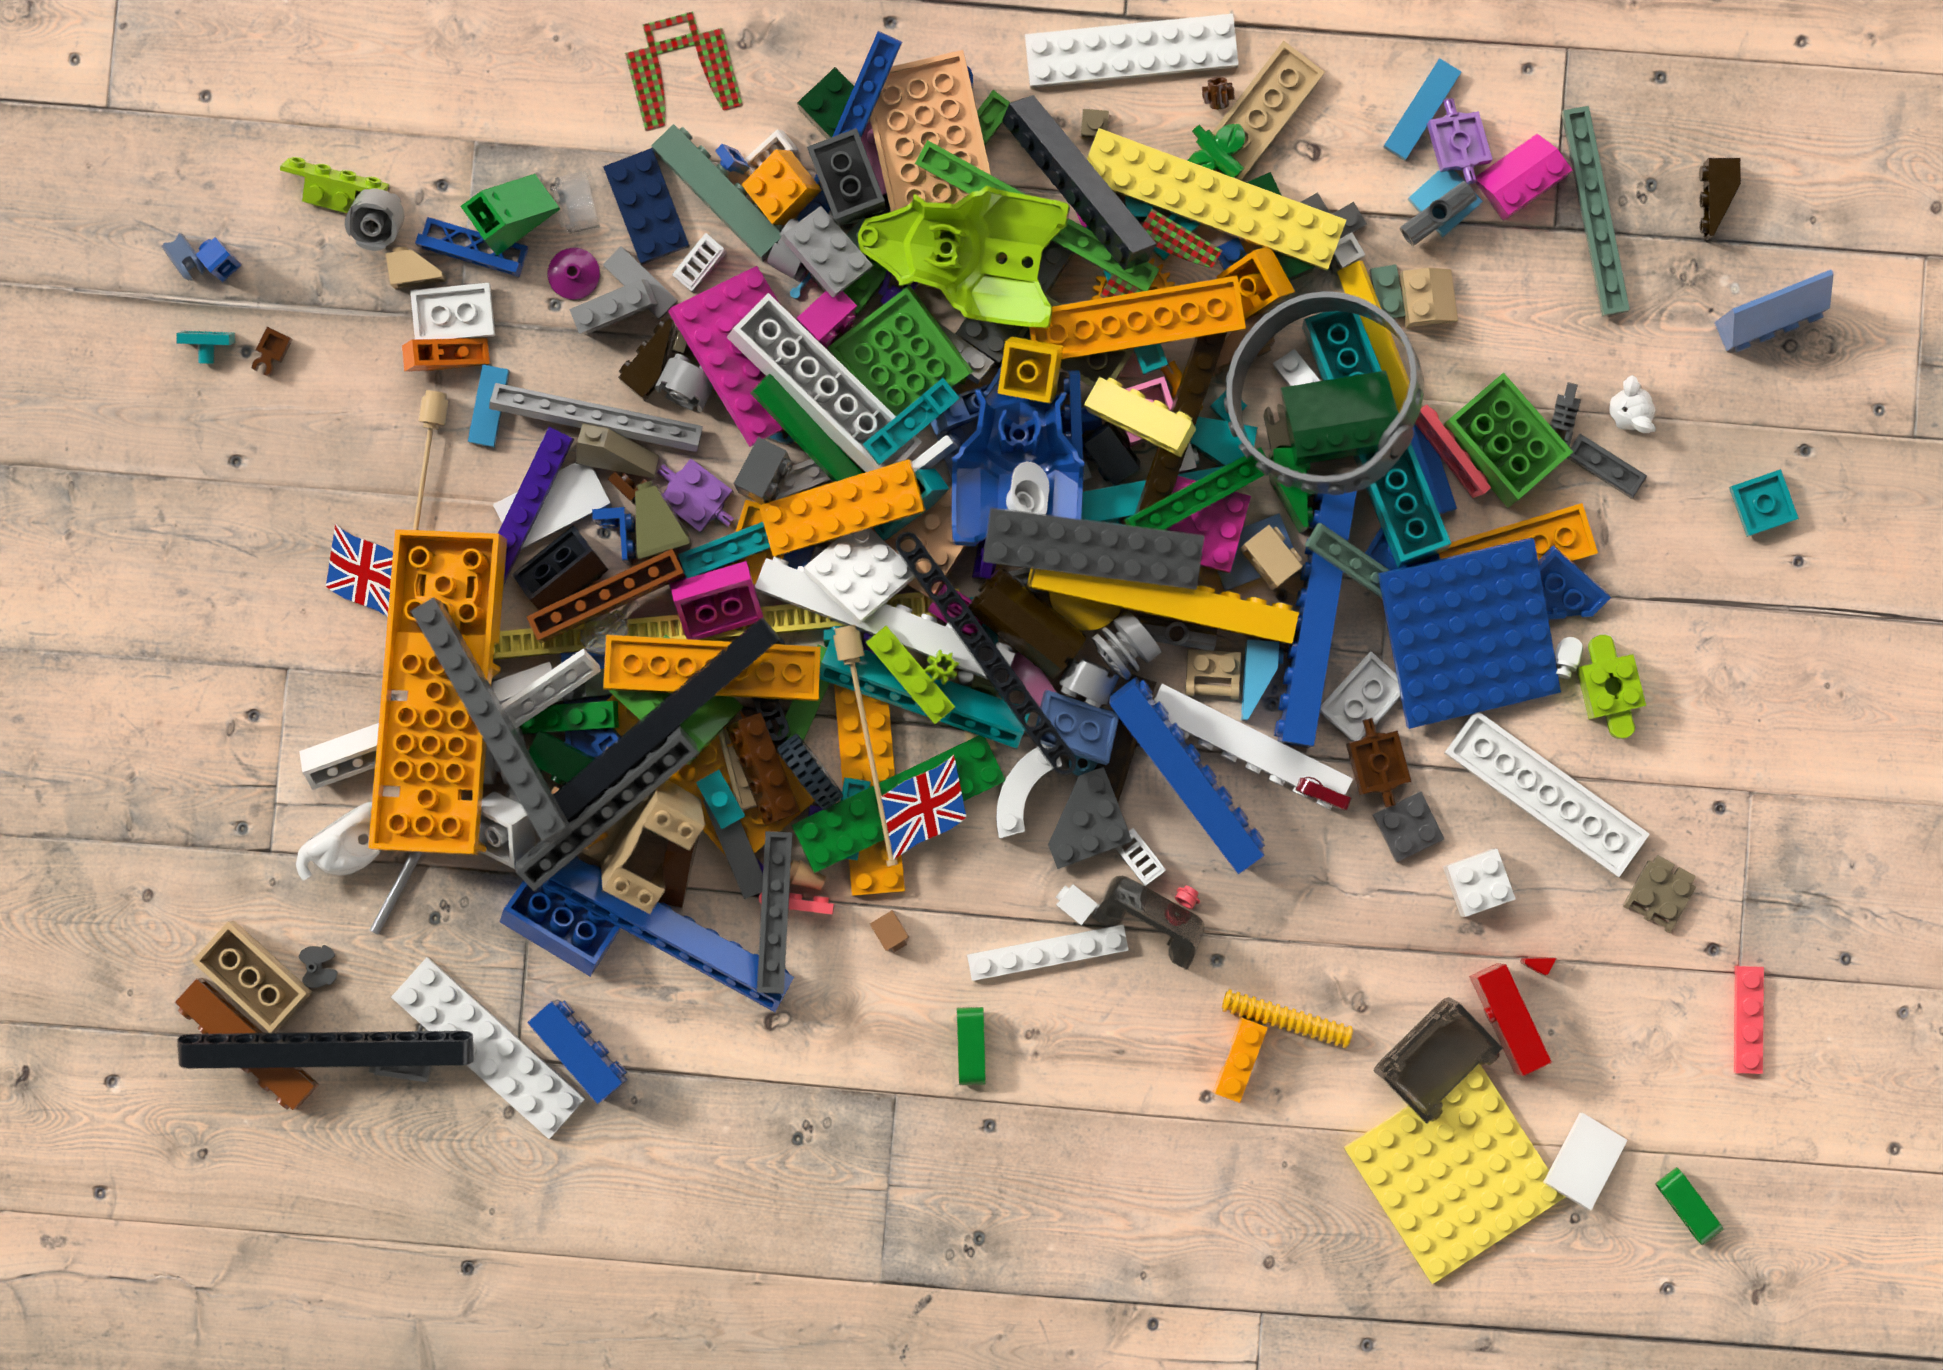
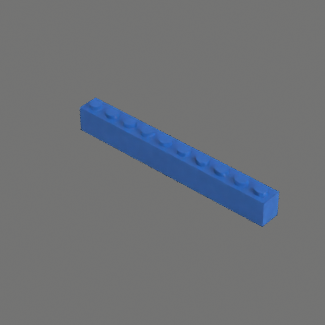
(667, 931)

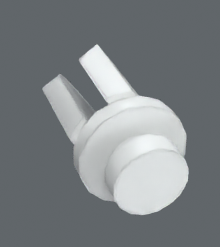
(1568, 656)

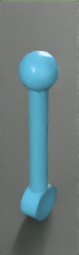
(795, 292)

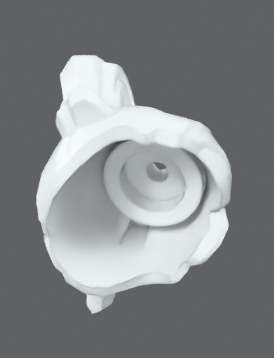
(1639, 405)

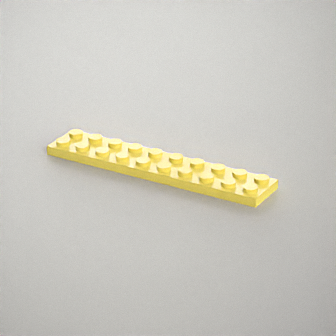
(1216, 199)

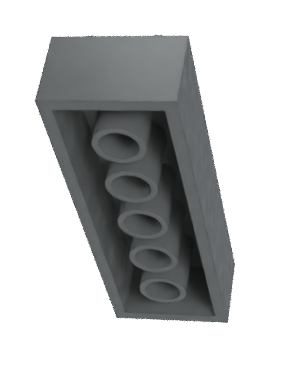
(991, 337)

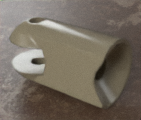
(1277, 432)

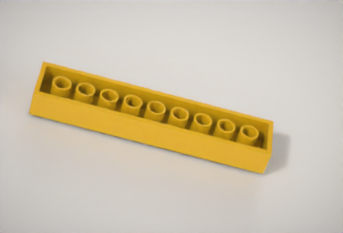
(1177, 603)

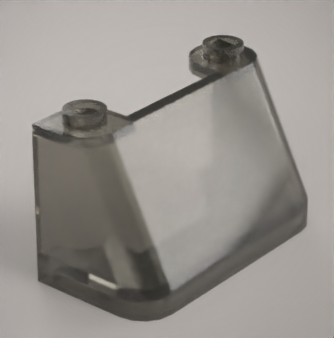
(1129, 896)
(1436, 1058)

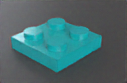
(1763, 502)

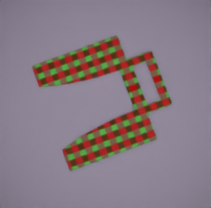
(647, 73)
(1171, 239)

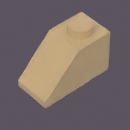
(410, 269)

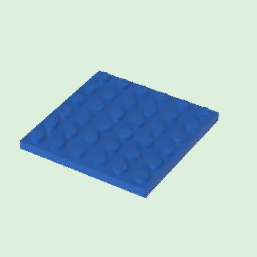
(1469, 633)

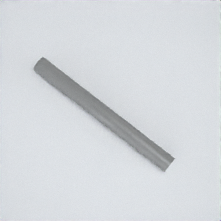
(395, 892)

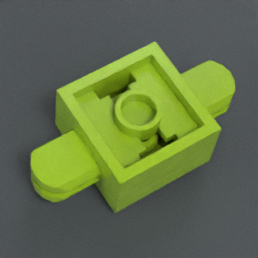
(1611, 686)

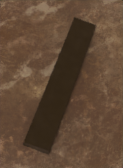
(1122, 751)

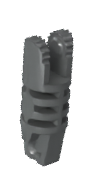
(1566, 411)

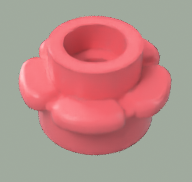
(1187, 897)

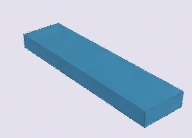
(1422, 109)

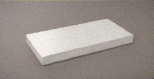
(568, 501)

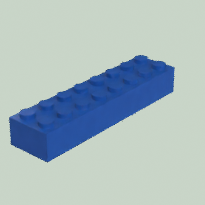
(1187, 775)

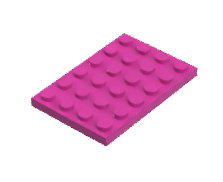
(705, 327)

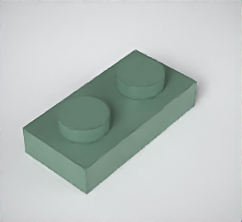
(1388, 290)

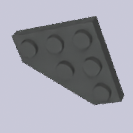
(1089, 821)

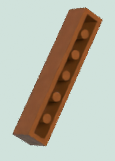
(605, 596)
(219, 1016)

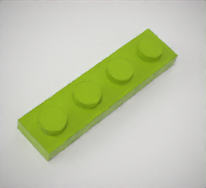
(910, 674)

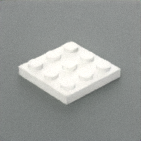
(859, 573)

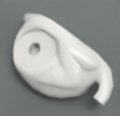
(340, 846)

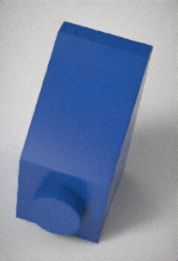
(217, 259)

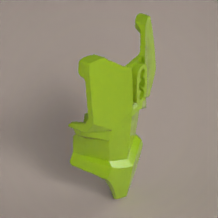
(960, 249)

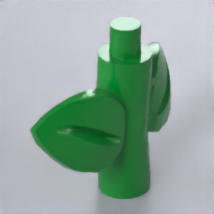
(1218, 149)

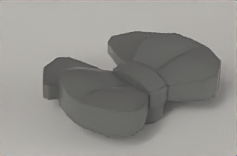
(313, 958)

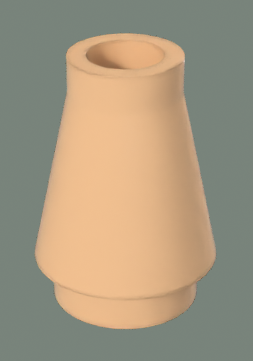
(803, 875)

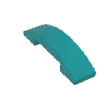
(910, 421)

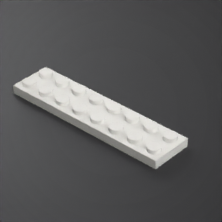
(1131, 50)
(1547, 793)
(498, 1053)

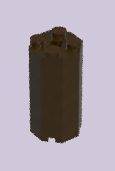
(1027, 622)

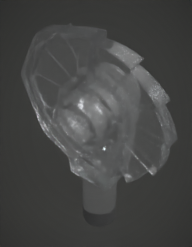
(595, 631)

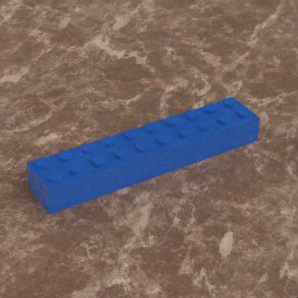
(1313, 629)

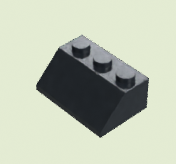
(560, 570)

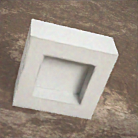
(1348, 251)

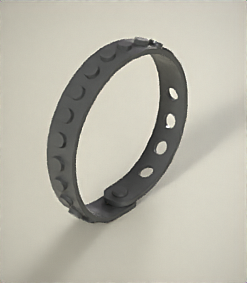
(1395, 438)

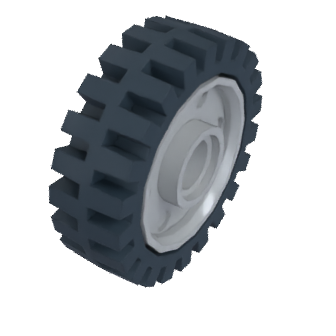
(810, 772)

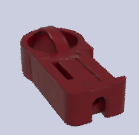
(1322, 793)

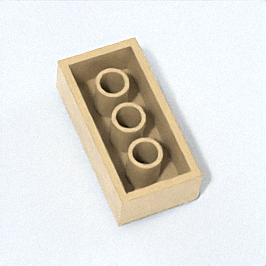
(252, 976)

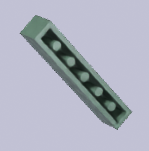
(717, 191)

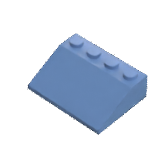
(1776, 312)

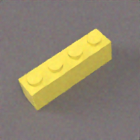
(1139, 416)

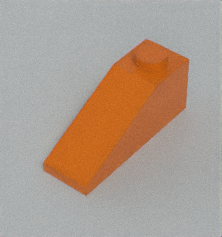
(444, 354)

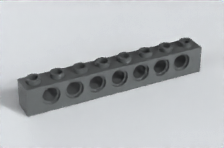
(608, 807)

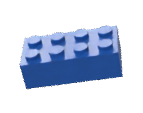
(577, 1050)

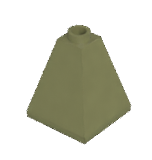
(656, 522)

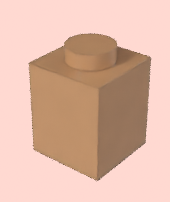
(890, 931)

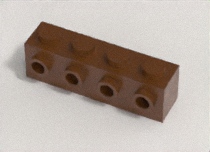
(762, 769)

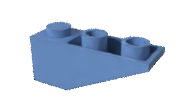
(960, 413)

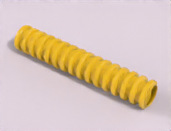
(1287, 1018)

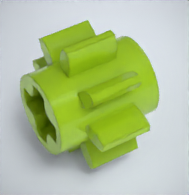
(937, 672)

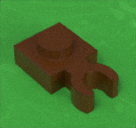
(272, 347)

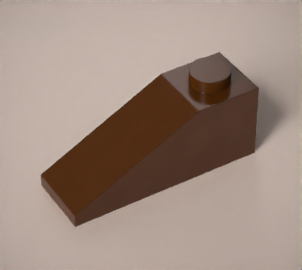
(676, 872)

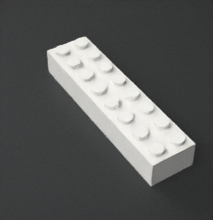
(815, 381)

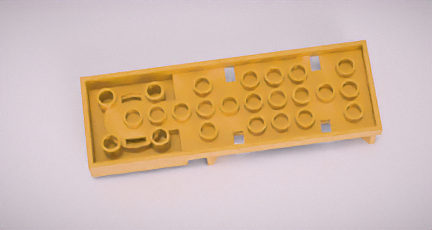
(430, 739)

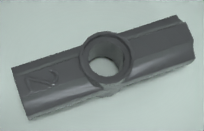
(1426, 223)
(1193, 635)

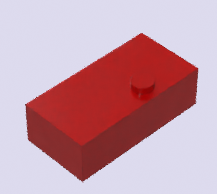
(1510, 1019)

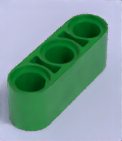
(971, 1046)
(1689, 1206)

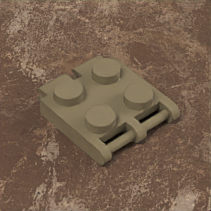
(1661, 892)

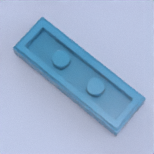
(485, 420)

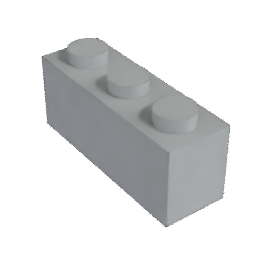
(613, 307)

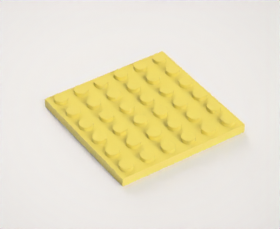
(1456, 1179)

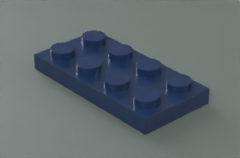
(646, 206)

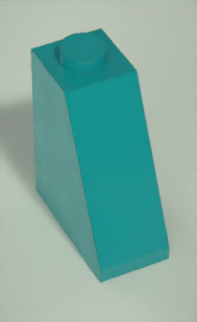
(1216, 441)

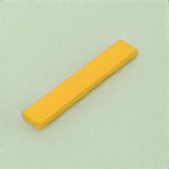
(1357, 283)

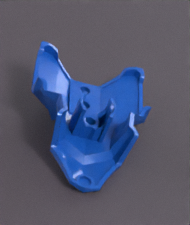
(1008, 434)

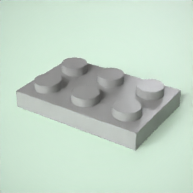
(826, 251)

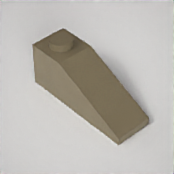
(611, 451)

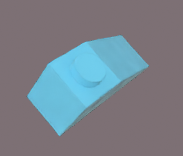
(1259, 668)

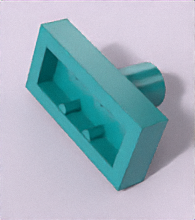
(206, 342)
(720, 799)

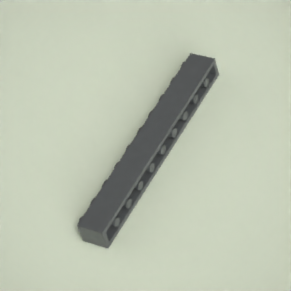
(492, 721)

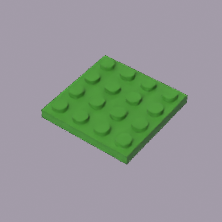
(900, 352)

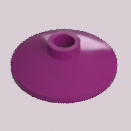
(575, 286)

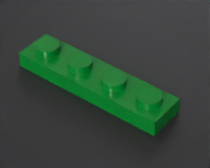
(574, 717)

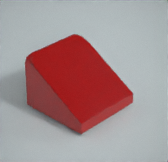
(1540, 965)

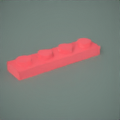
(1451, 453)
(1748, 1019)

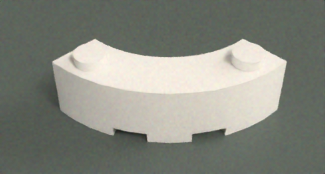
(1016, 790)

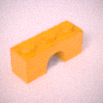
(1240, 1060)

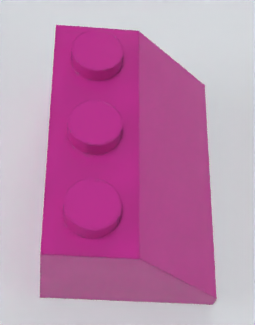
(1522, 176)
(716, 601)

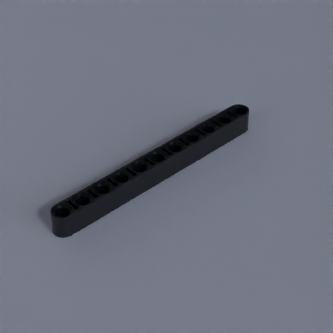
(982, 640)
(665, 717)
(325, 1049)

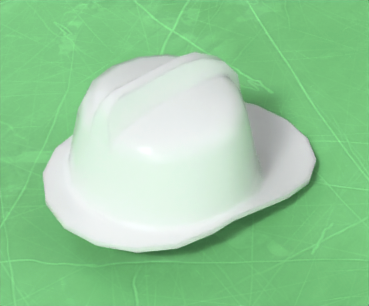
(1028, 489)

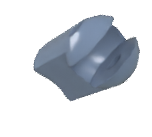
(183, 256)

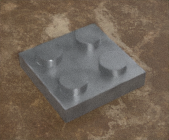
(1408, 826)

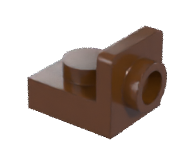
(624, 485)

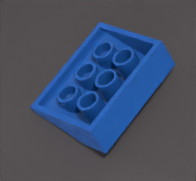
(559, 926)

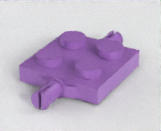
(1459, 141)
(696, 495)

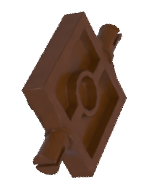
(1378, 762)

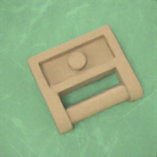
(1213, 665)

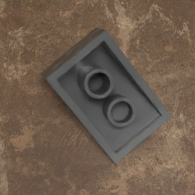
(846, 177)

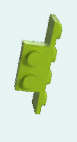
(329, 186)

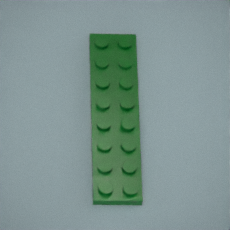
(857, 821)

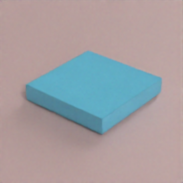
(1434, 189)

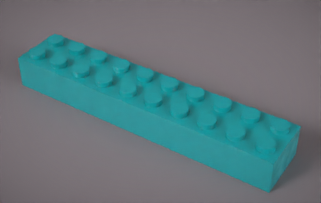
(1402, 494)

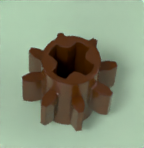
(1218, 93)

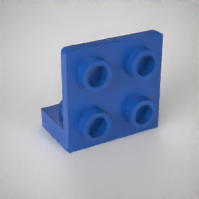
(610, 519)

